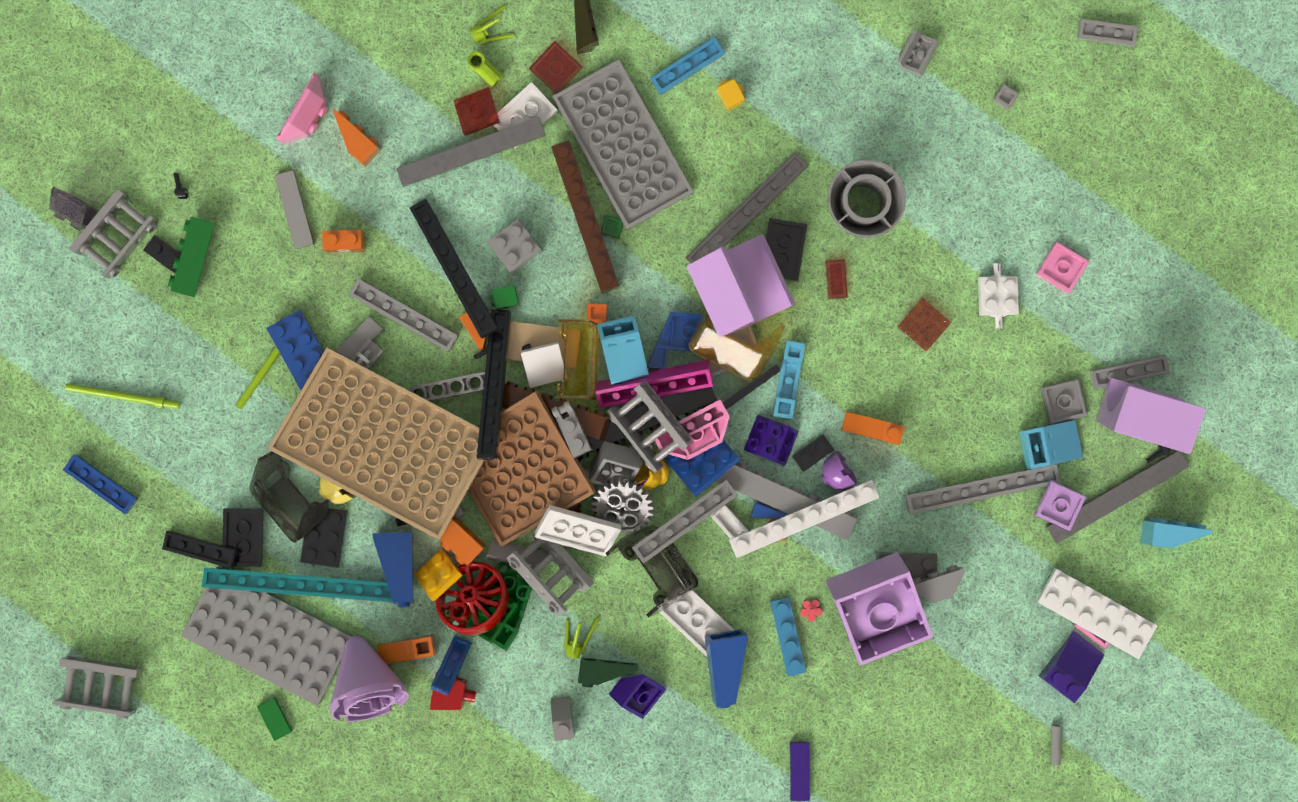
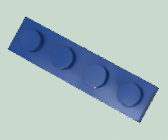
(100, 484)

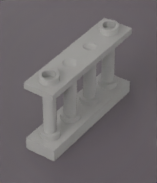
(106, 216)
(668, 424)
(567, 566)
(91, 668)

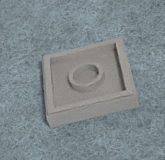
(1063, 401)

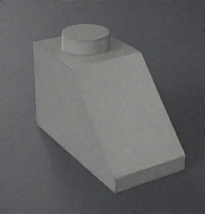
(562, 719)

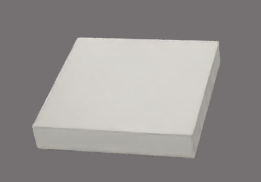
(543, 364)

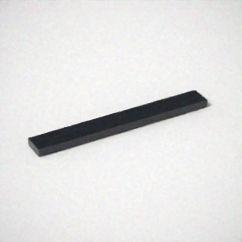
(453, 268)
(494, 387)

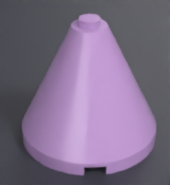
(364, 684)

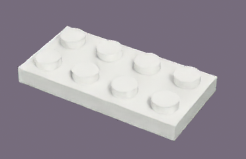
(577, 530)
(695, 619)

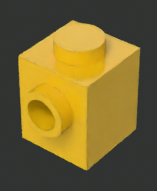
(730, 94)

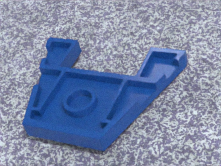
(674, 336)

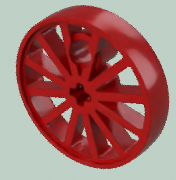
(470, 605)

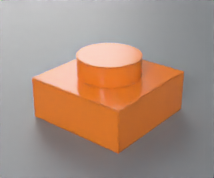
(597, 313)

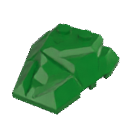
(508, 627)

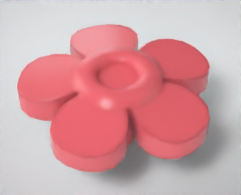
(811, 609)

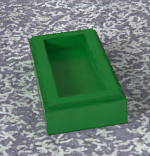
(274, 719)

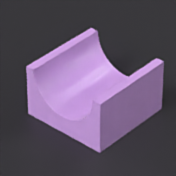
(740, 285)
(1150, 415)
(879, 608)

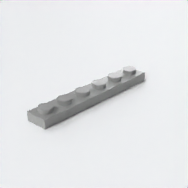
(403, 315)
(685, 521)

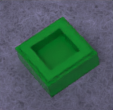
(612, 226)

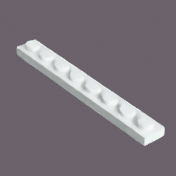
(804, 518)

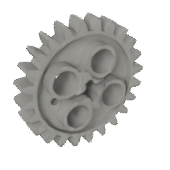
(623, 505)

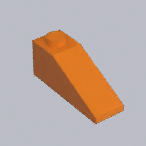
(873, 428)

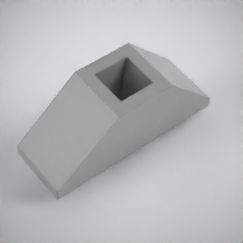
(939, 585)

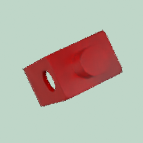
(455, 699)

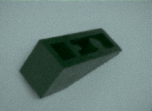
(599, 671)

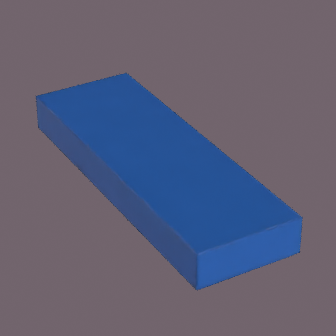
(451, 665)

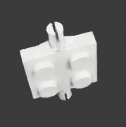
(998, 295)

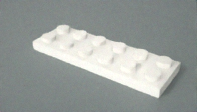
(1096, 613)

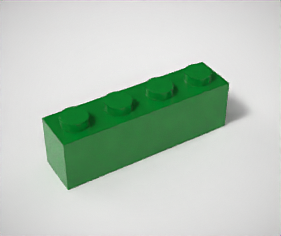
(191, 257)

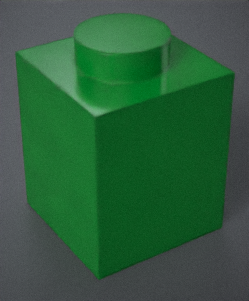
(504, 297)

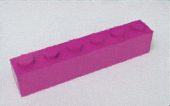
(663, 381)

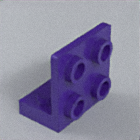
(771, 440)

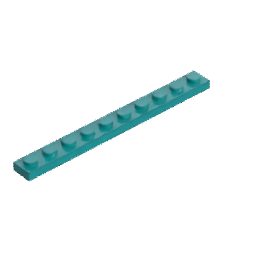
(296, 585)

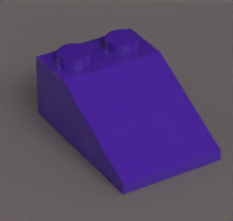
(1072, 667)

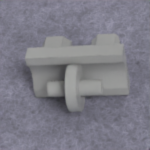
(367, 354)

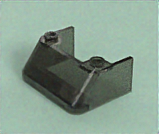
(282, 499)
(666, 569)

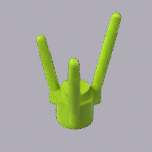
(480, 31)
(574, 647)

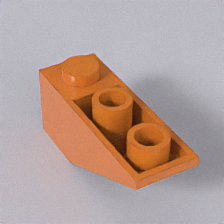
(357, 144)
(408, 649)

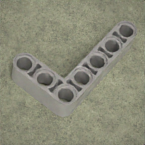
(448, 391)

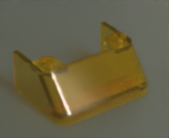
(731, 352)
(580, 359)

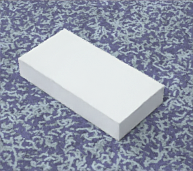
(729, 522)

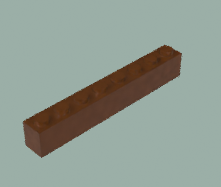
(585, 217)

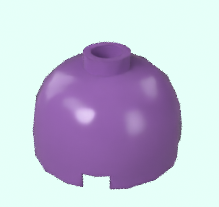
(837, 472)

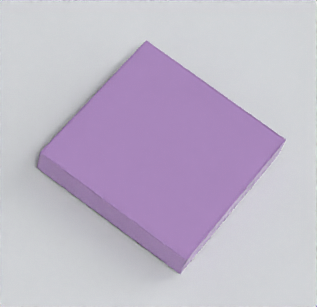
(1060, 505)

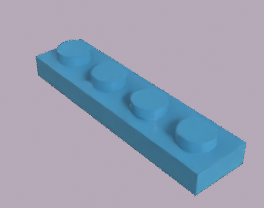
(687, 66)
(788, 636)

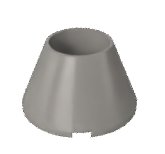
(883, 182)

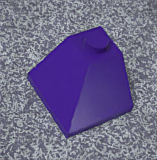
(637, 694)

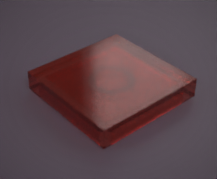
(555, 68)
(476, 111)
(924, 324)

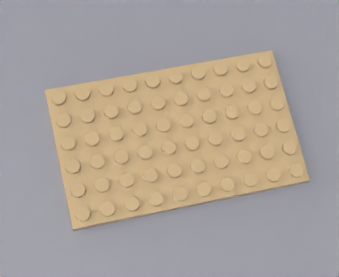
(381, 443)

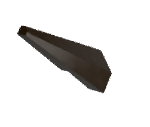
(585, 27)

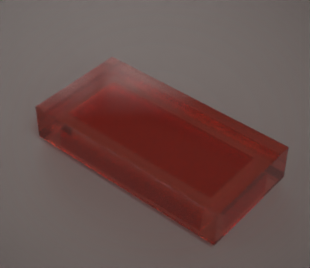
(836, 279)

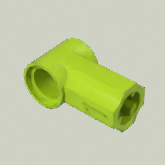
(485, 69)

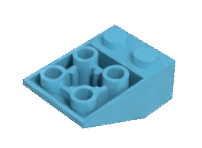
(622, 349)
(1050, 444)
(1172, 534)

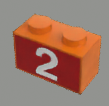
(343, 241)

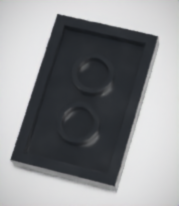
(787, 244)
(244, 532)
(325, 540)

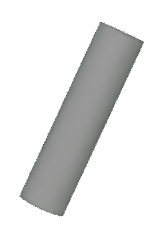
(1056, 745)

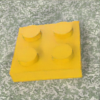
(437, 575)

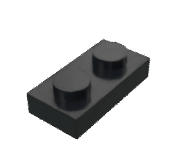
(162, 252)
(813, 453)

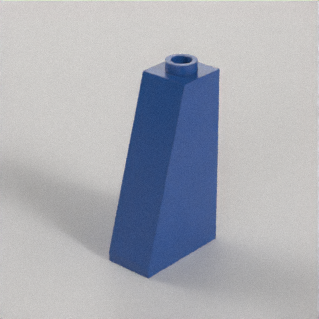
(396, 559)
(725, 665)

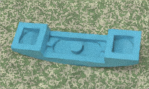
(788, 379)

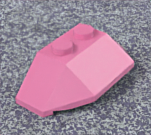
(306, 112)
(704, 427)

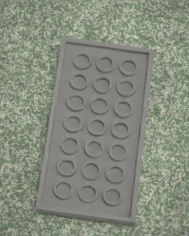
(622, 144)
(269, 639)

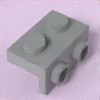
(917, 53)

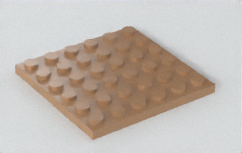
(530, 472)

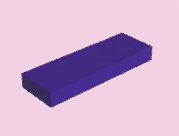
(799, 771)

